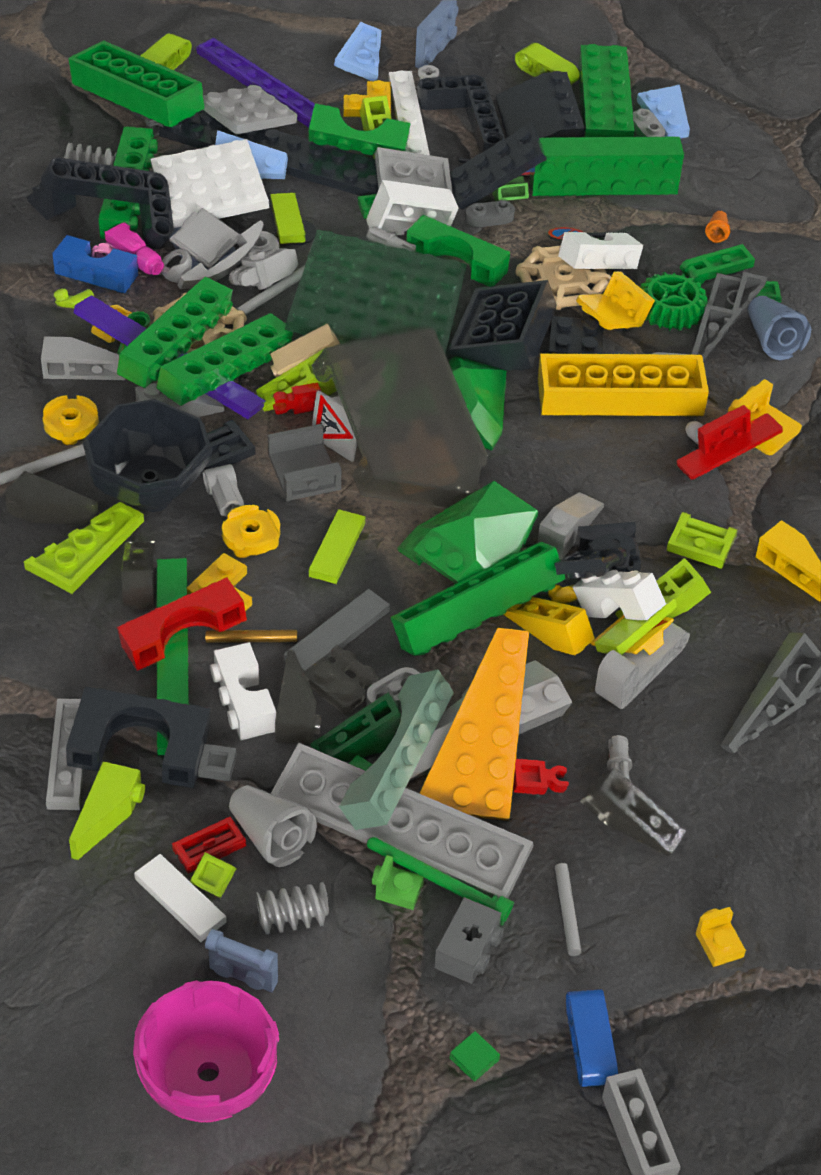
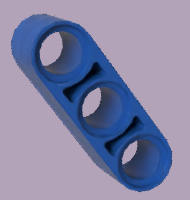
(591, 1037)

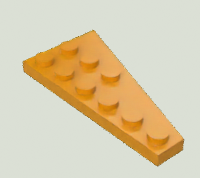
(480, 749)

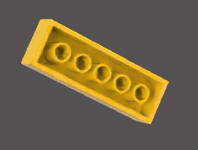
(622, 384)

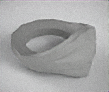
(174, 273)

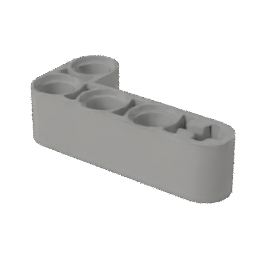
(626, 675)

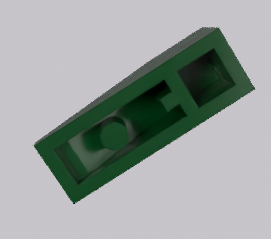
(364, 732)

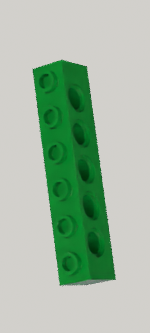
(135, 152)
(174, 332)
(222, 359)

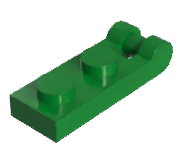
(722, 262)

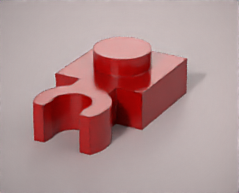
(299, 400)
(534, 778)

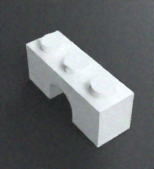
(613, 252)
(631, 591)
(250, 711)

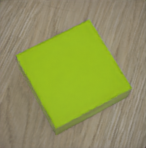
(213, 875)

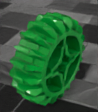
(677, 301)

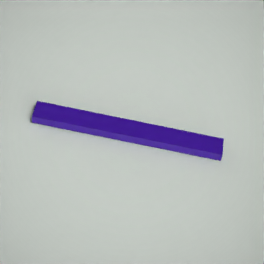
(250, 74)
(126, 330)

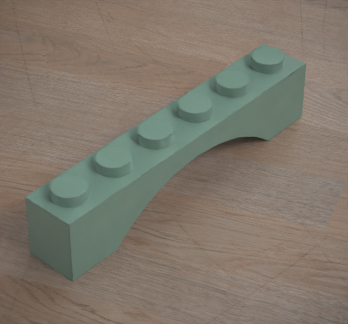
(378, 790)

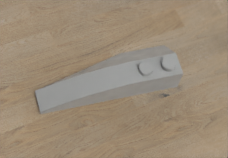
(542, 701)

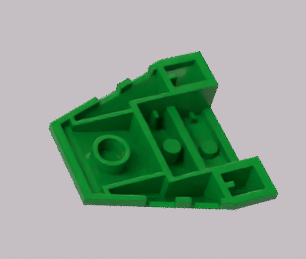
(484, 396)
(472, 533)

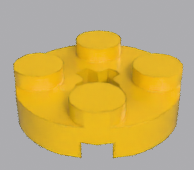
(70, 430)
(251, 543)

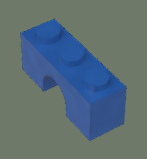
(112, 272)

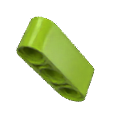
(169, 51)
(538, 59)

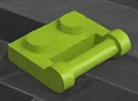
(701, 541)

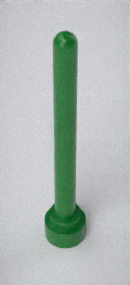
(500, 904)

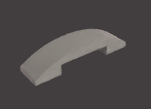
(246, 242)

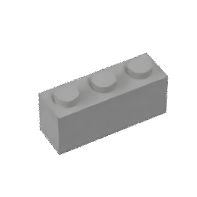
(639, 1125)

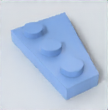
(361, 52)
(668, 108)
(269, 161)

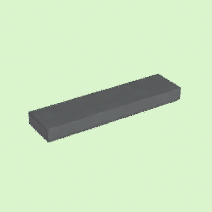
(340, 629)

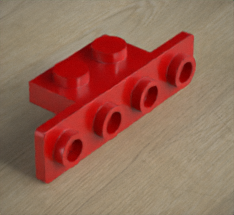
(727, 439)

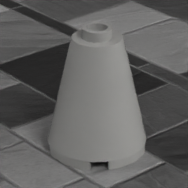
(273, 824)

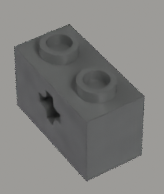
(468, 941)

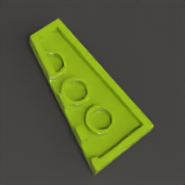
(85, 549)

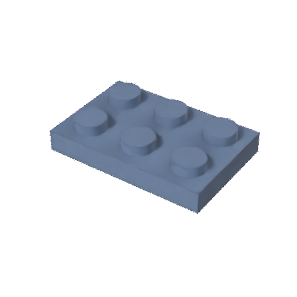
(435, 32)

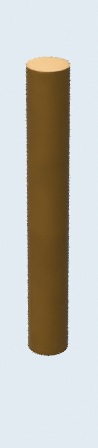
(251, 636)

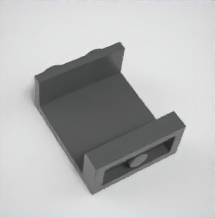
(303, 463)

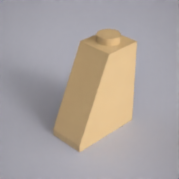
(302, 349)

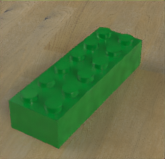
(136, 83)
(605, 91)
(608, 166)

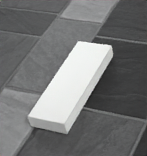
(180, 897)

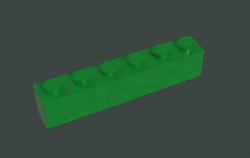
(477, 599)

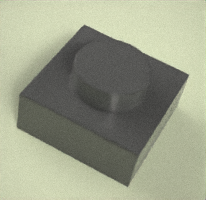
(217, 762)

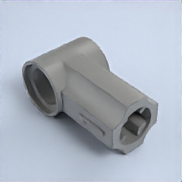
(222, 484)

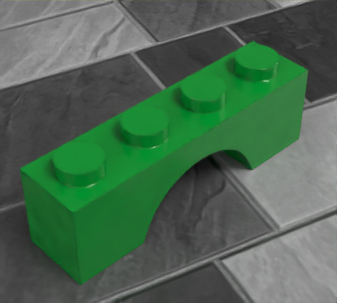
(330, 129)
(486, 260)

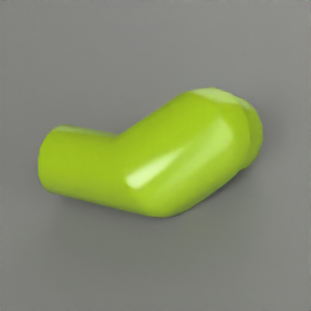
(64, 300)

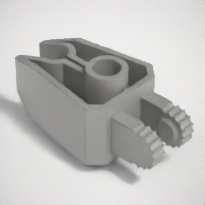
(265, 267)

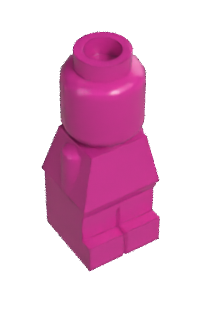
(125, 240)

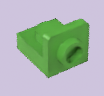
(396, 885)

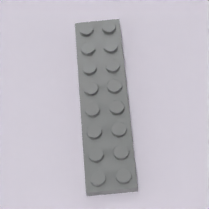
(419, 826)

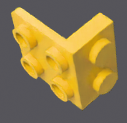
(621, 304)
(757, 402)

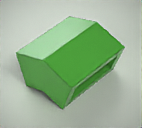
(512, 190)

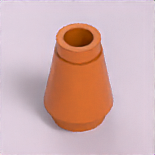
(718, 227)

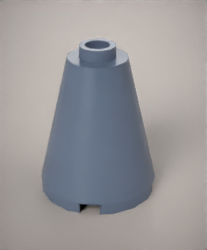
(778, 327)

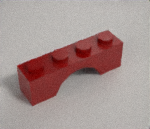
(212, 606)

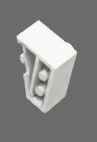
(402, 204)

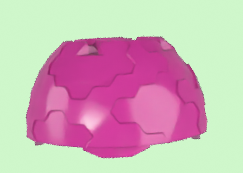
(202, 1030)

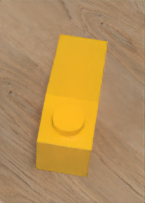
(792, 557)
(554, 623)

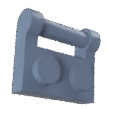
(242, 962)

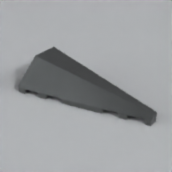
(726, 303)
(784, 688)

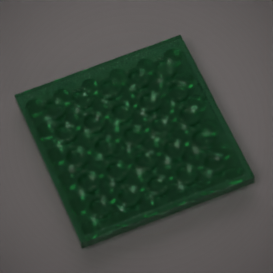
(374, 289)

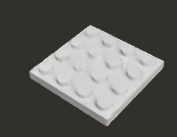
(213, 178)

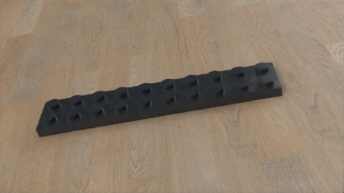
(305, 159)

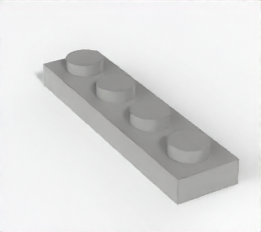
(64, 781)

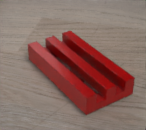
(217, 847)

